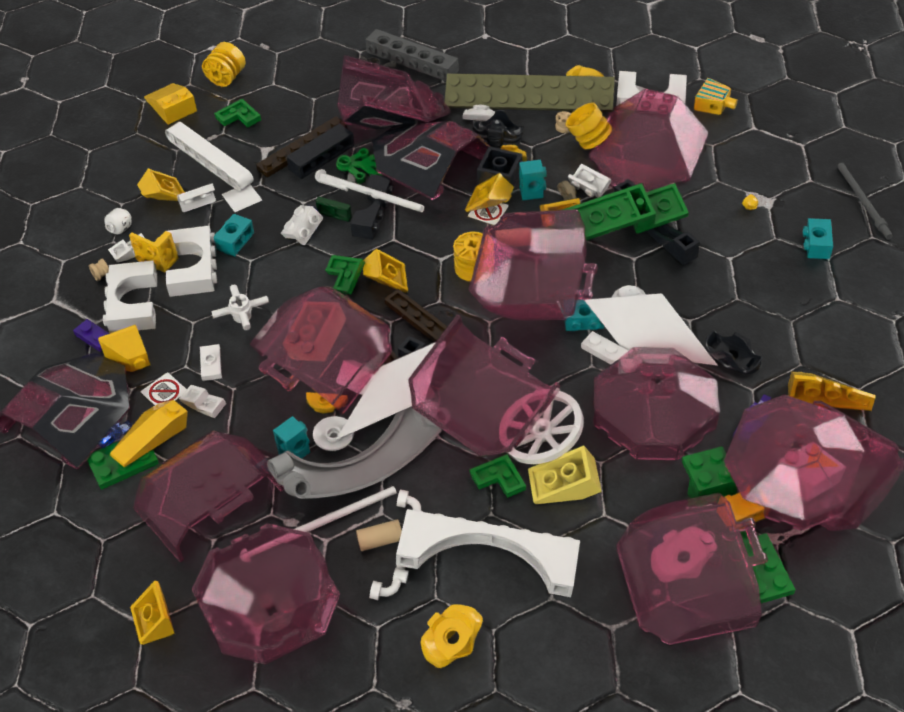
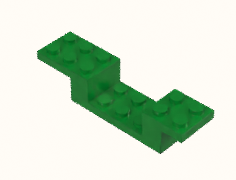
(631, 207)
(710, 476)

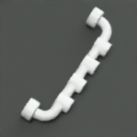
(400, 574)

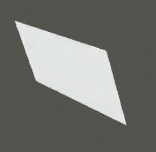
(648, 323)
(386, 393)

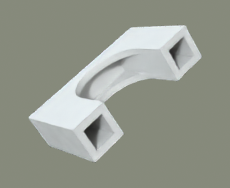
(627, 86)
(201, 276)
(121, 280)

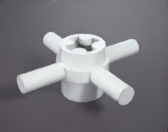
(240, 307)

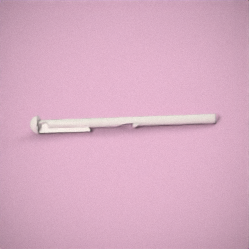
(324, 178)
(347, 510)

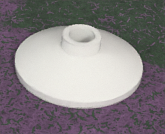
(330, 428)

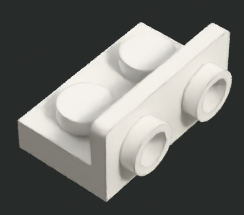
(196, 198)

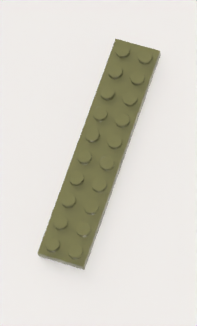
(529, 91)

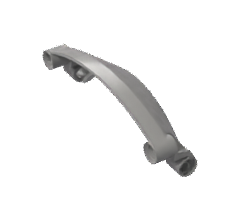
(398, 445)

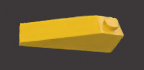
(813, 388)
(150, 431)

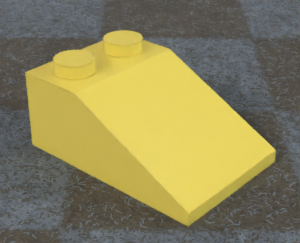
(565, 478)

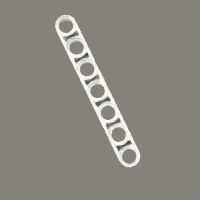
(209, 156)

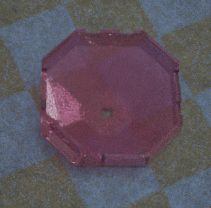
(650, 417)
(790, 483)
(264, 571)

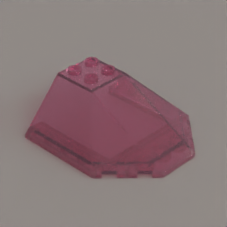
(651, 141)

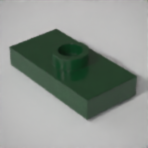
(333, 209)

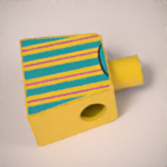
(714, 98)

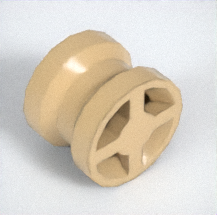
(561, 118)
(99, 269)

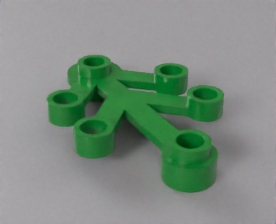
(349, 164)

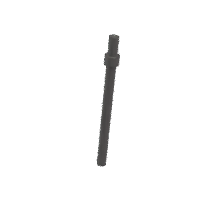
(880, 223)

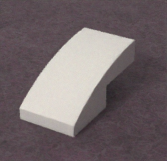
(123, 251)
(201, 401)

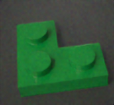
(238, 110)
(347, 270)
(500, 471)

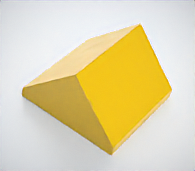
(151, 615)

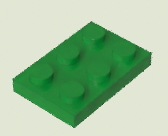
(109, 471)

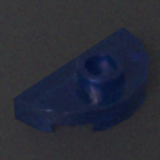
(116, 432)

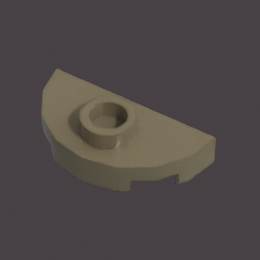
(566, 190)

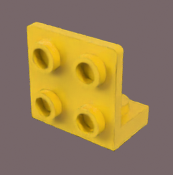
(161, 251)

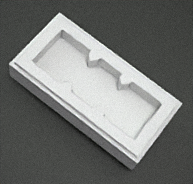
(210, 362)

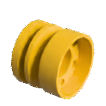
(223, 64)
(588, 126)
(465, 254)

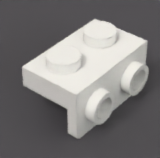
(590, 181)
(302, 224)

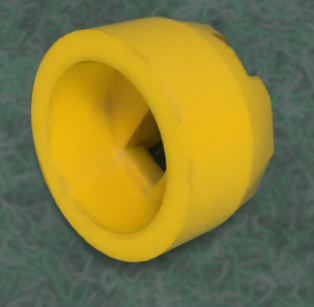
(750, 202)

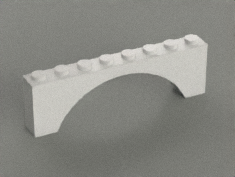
(430, 533)

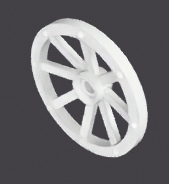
(545, 429)

